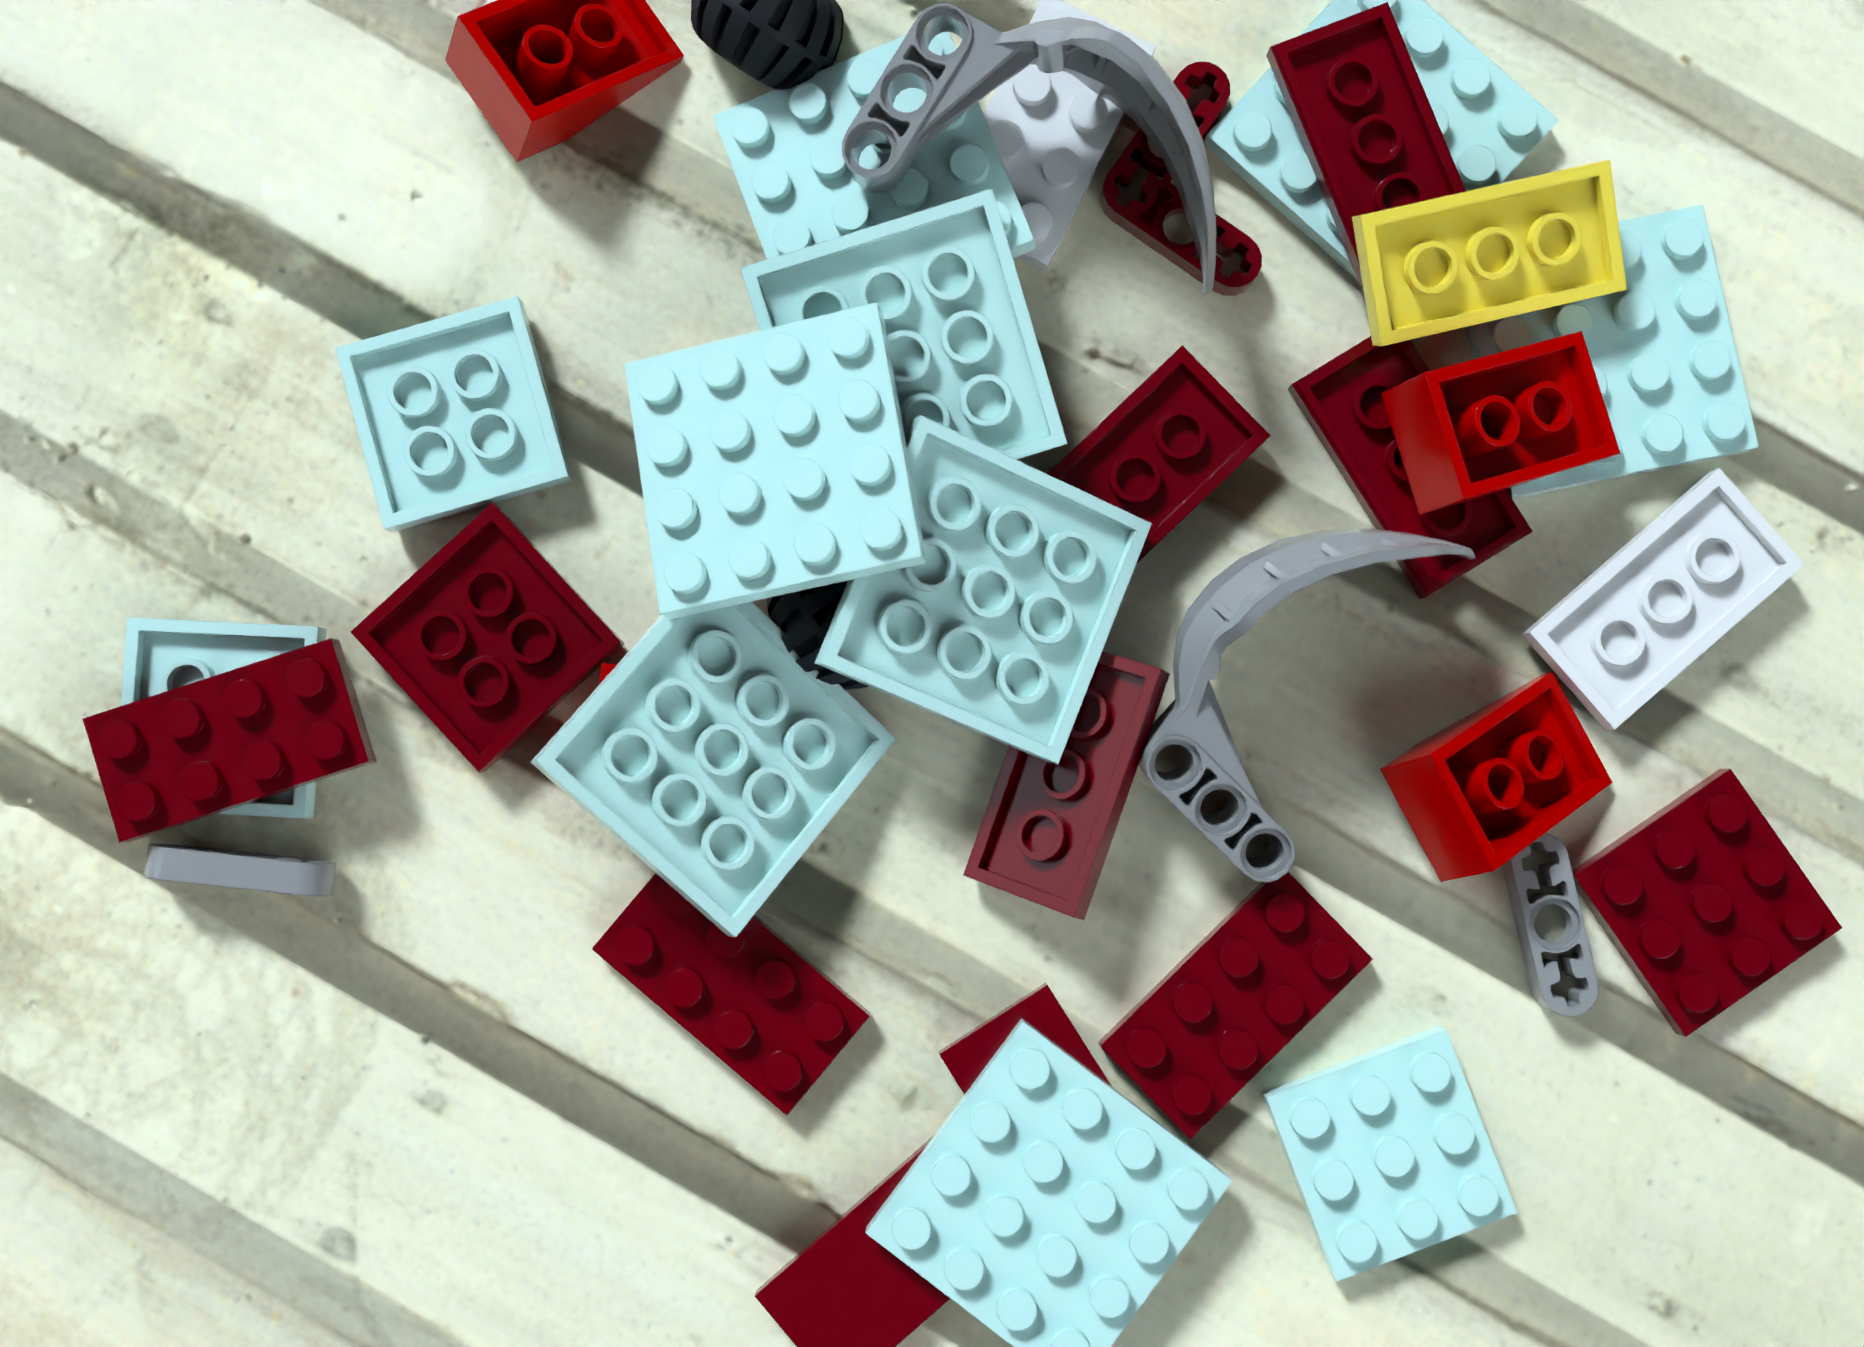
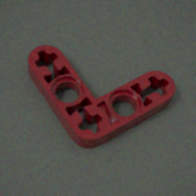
(1162, 198)

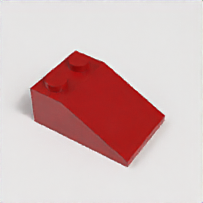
(556, 64)
(1499, 421)
(1496, 779)

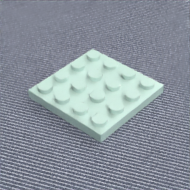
(1478, 107)
(794, 169)
(949, 313)
(1656, 351)
(773, 462)
(1006, 606)
(715, 757)
(1047, 1200)

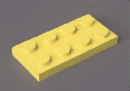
(1490, 253)

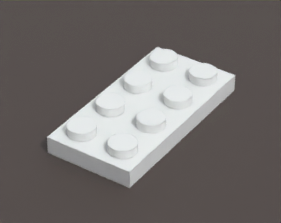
(1052, 140)
(1663, 599)

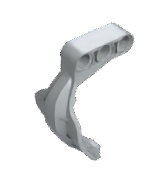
(988, 58)
(1195, 720)

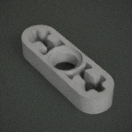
(240, 869)
(1574, 937)

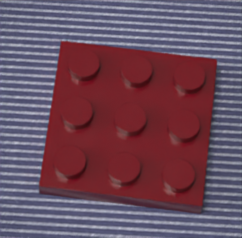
(487, 638)
(1704, 902)

